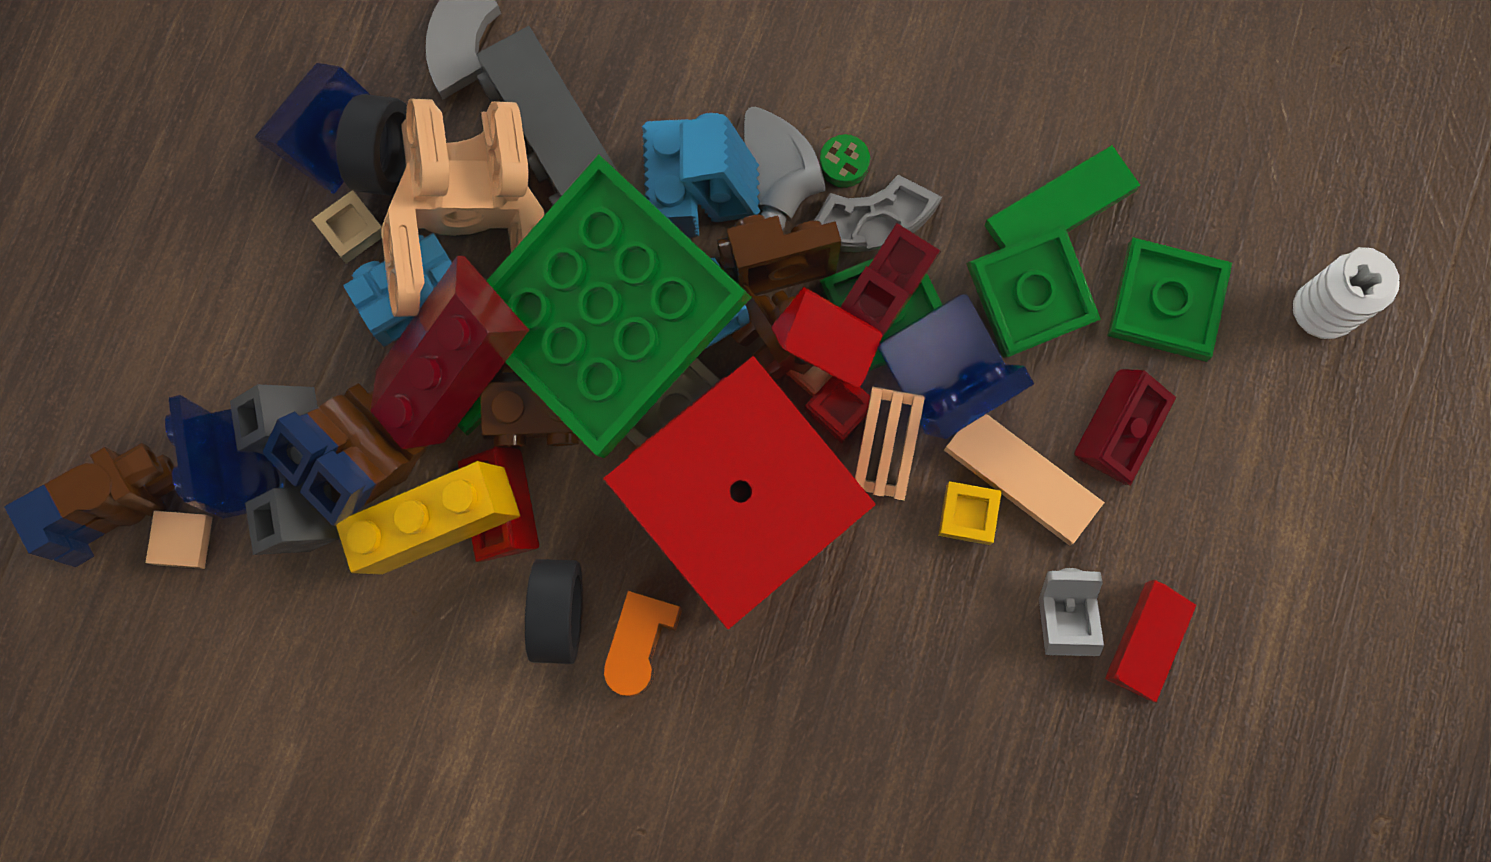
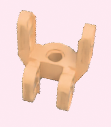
(454, 191)

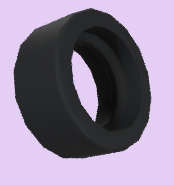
(371, 144)
(553, 611)

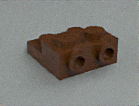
(767, 260)
(516, 412)

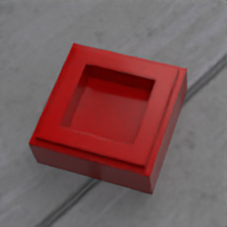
(839, 407)

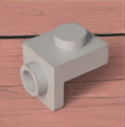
(1071, 613)

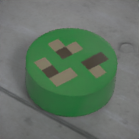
(844, 160)

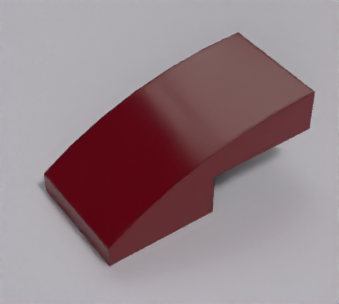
(890, 279)

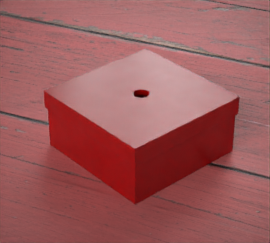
(739, 491)

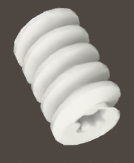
(1346, 293)

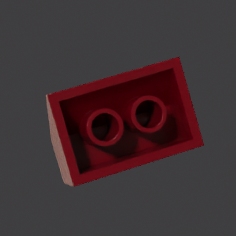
(444, 358)

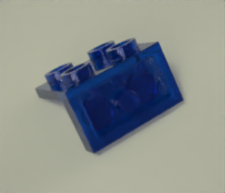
(953, 366)
(209, 467)

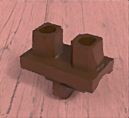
(762, 316)

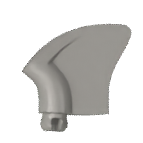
(785, 161)

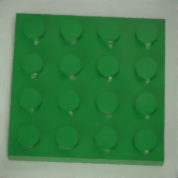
(610, 305)

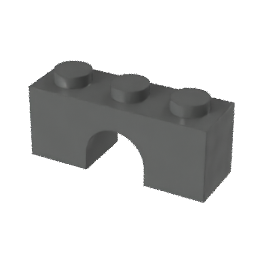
(281, 517)

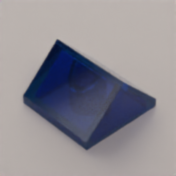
(308, 121)

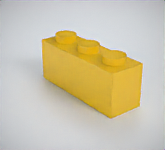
(427, 518)

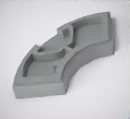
(454, 42)
(869, 220)

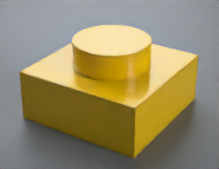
(969, 513)

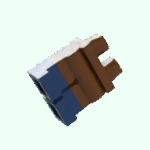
(340, 448)
(91, 501)

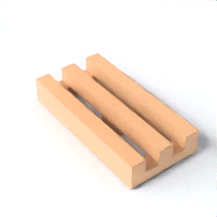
(879, 486)

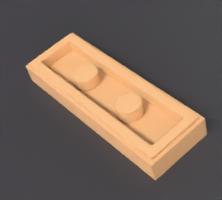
(1025, 478)

